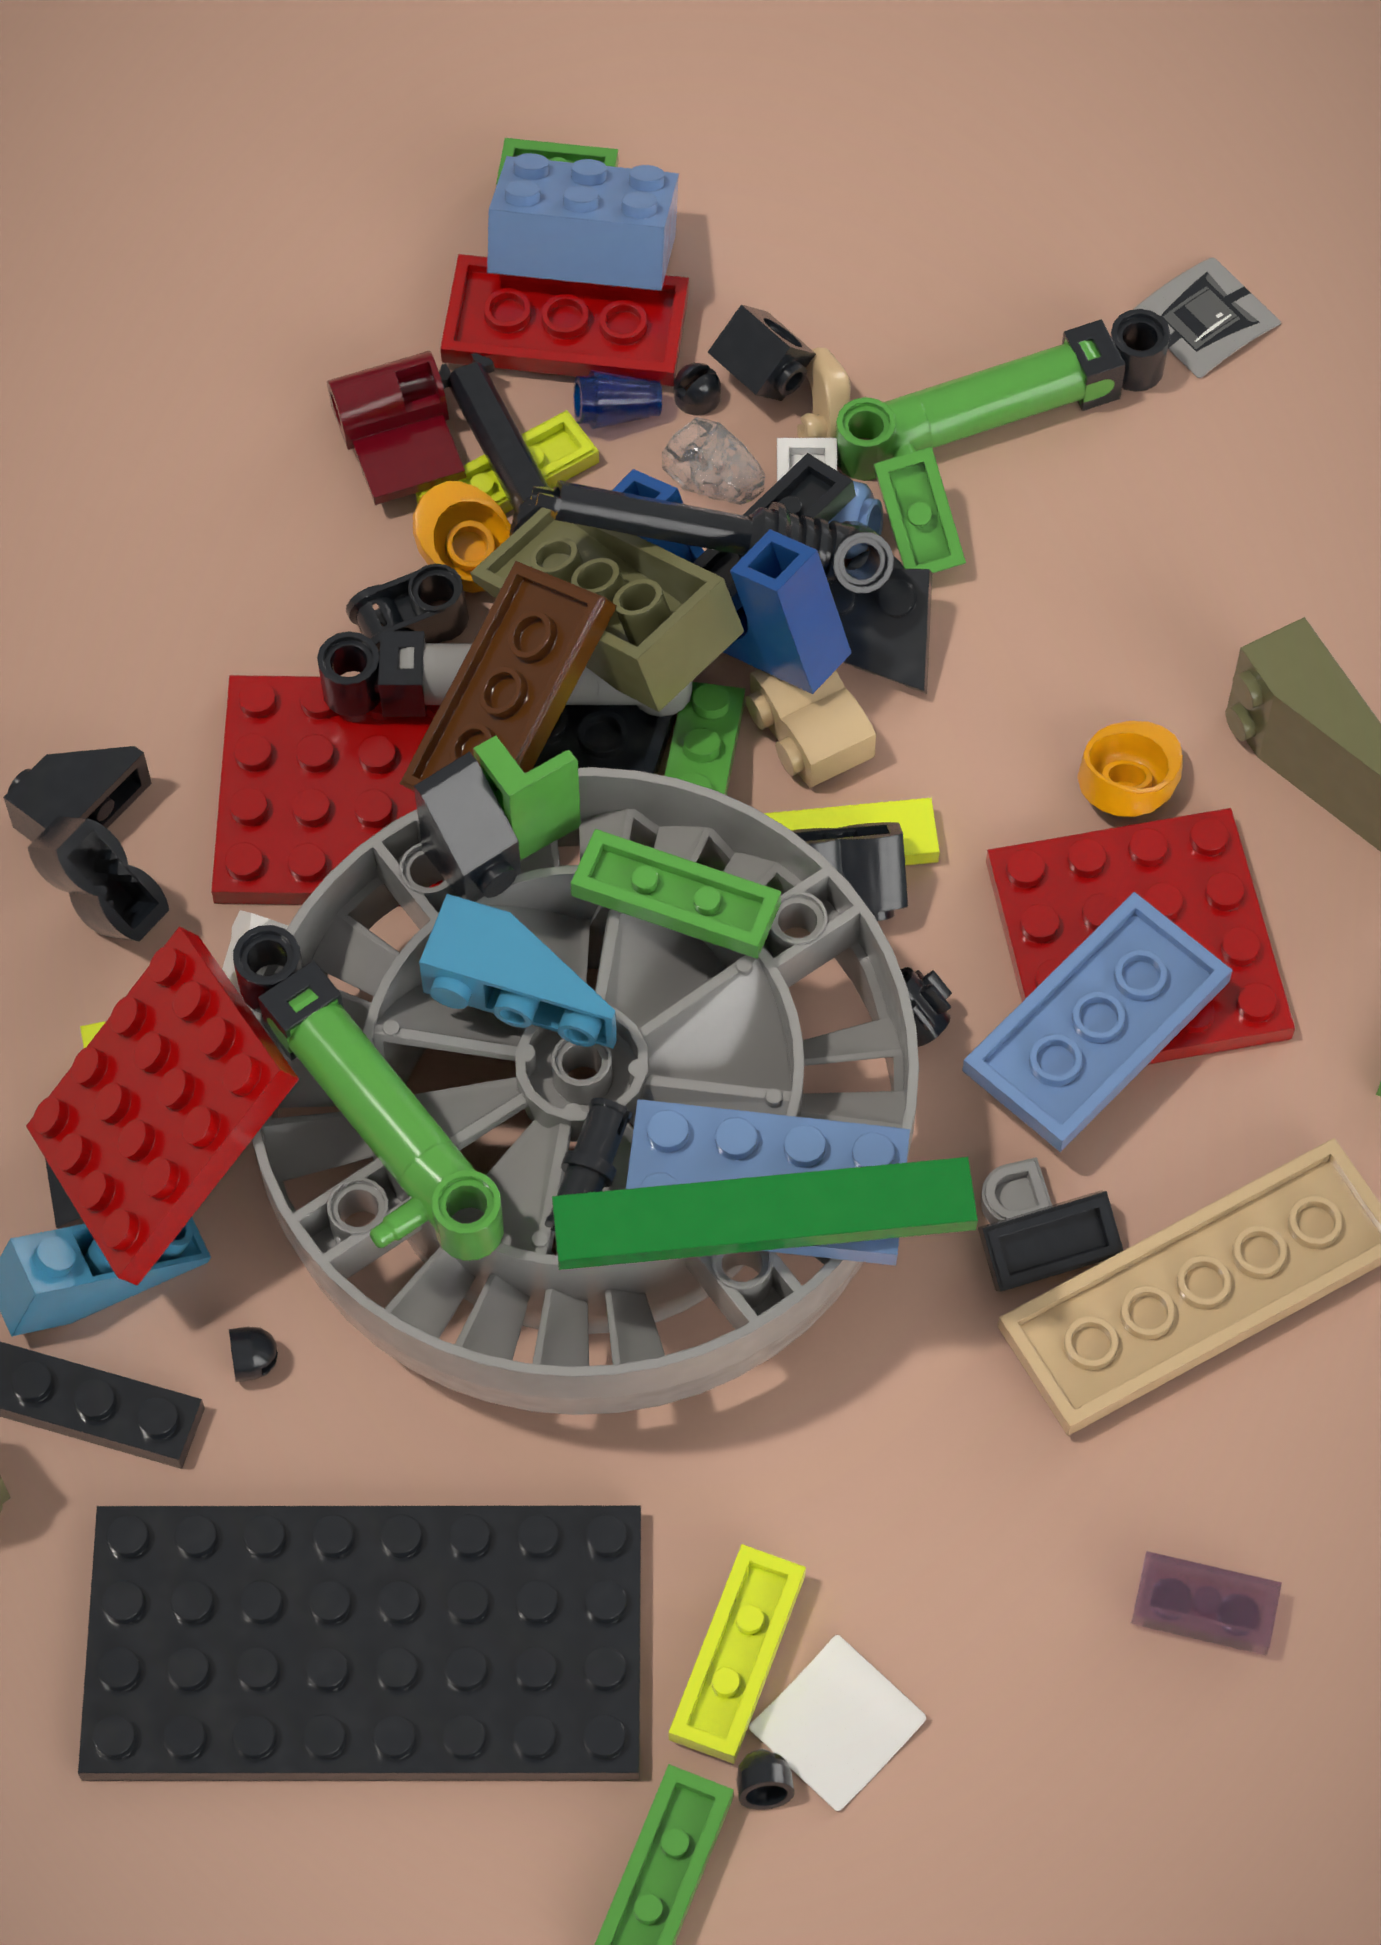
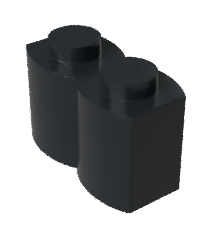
(869, 859)
(102, 887)

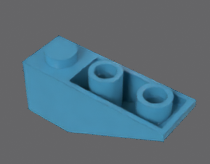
(499, 966)
(65, 1277)

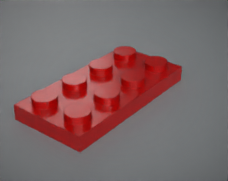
(563, 324)

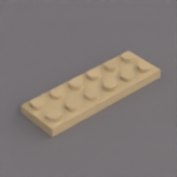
(1197, 1286)

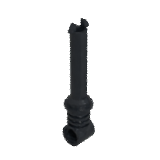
(496, 434)
(721, 529)

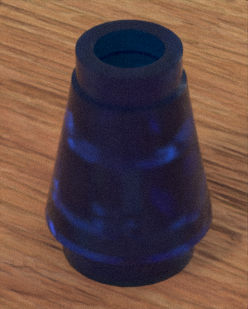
(614, 399)

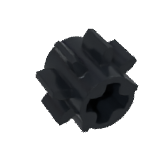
(928, 1003)

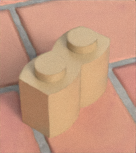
(815, 731)

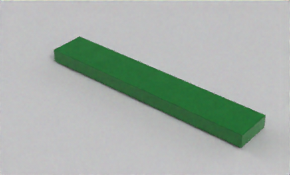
(764, 1213)

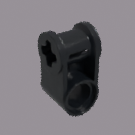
(406, 605)

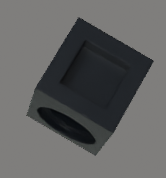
(762, 353)

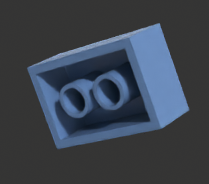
(582, 222)

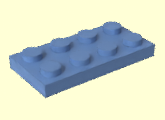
(1096, 1021)
(712, 1144)

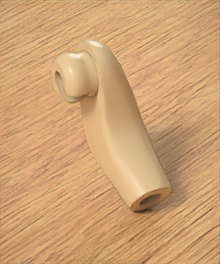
(830, 393)

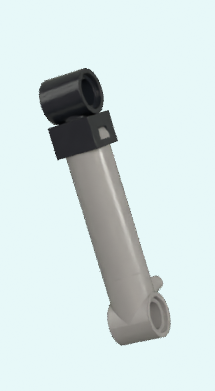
(420, 673)

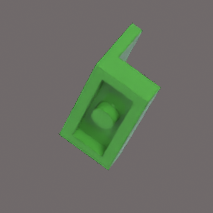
(536, 803)

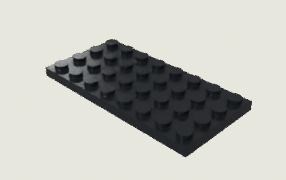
(363, 1644)

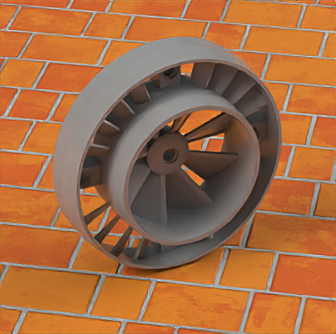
(689, 1031)

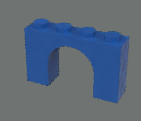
(784, 597)

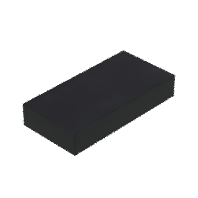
(1050, 1240)

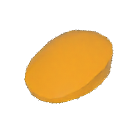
(459, 528)
(1130, 768)

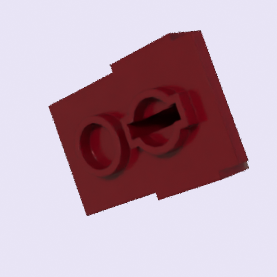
(397, 426)

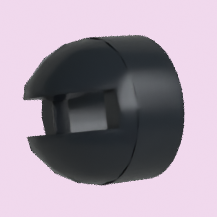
(704, 392)
(252, 1352)
(764, 1780)

